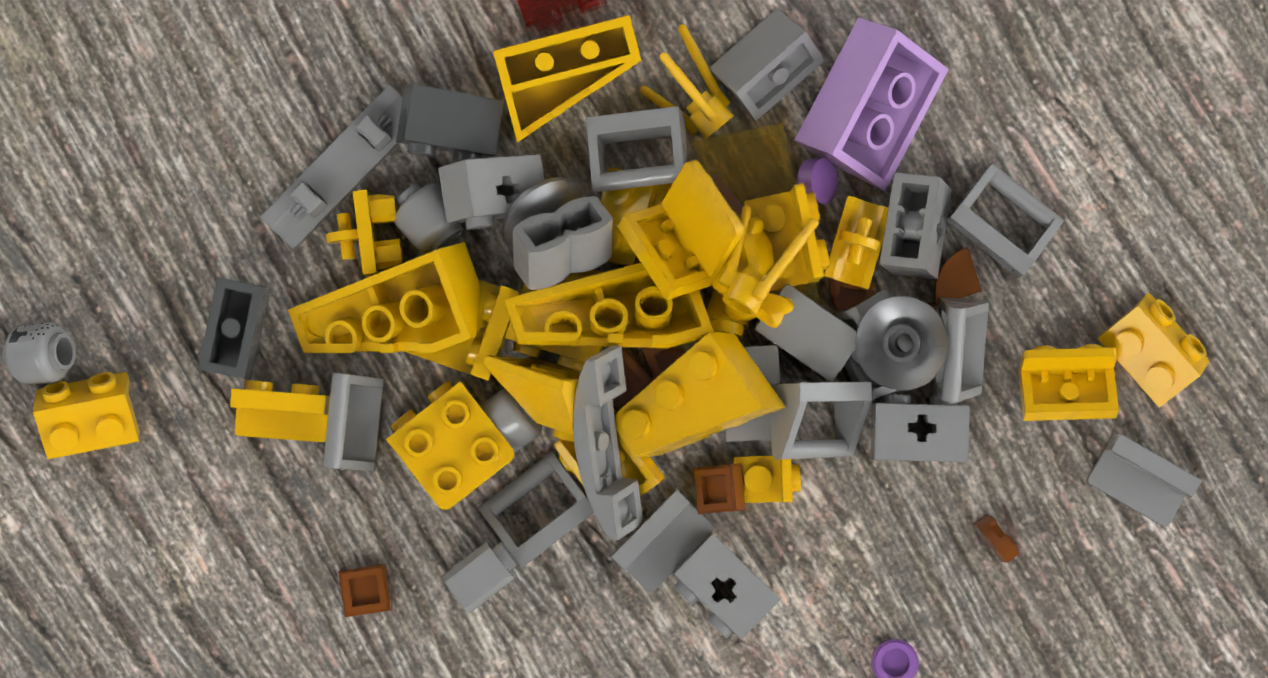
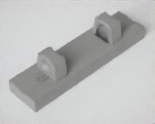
(337, 171)

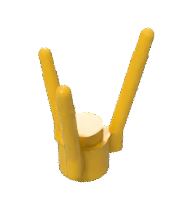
(706, 111)
(749, 289)

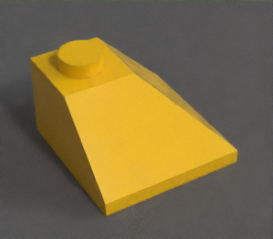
(540, 388)

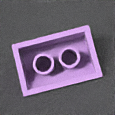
(872, 103)

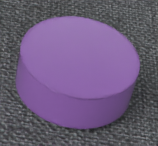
(819, 177)
(894, 659)

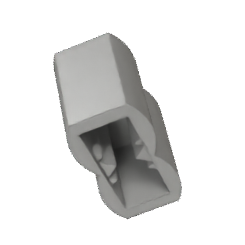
(562, 242)
(481, 575)

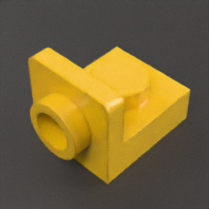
(768, 479)

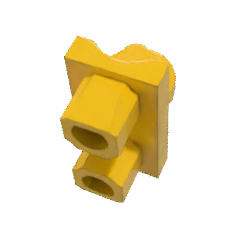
(368, 211)
(857, 243)

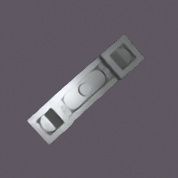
(612, 498)

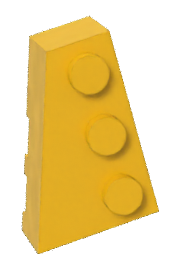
(561, 69)
(696, 397)

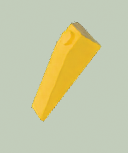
(402, 309)
(608, 310)

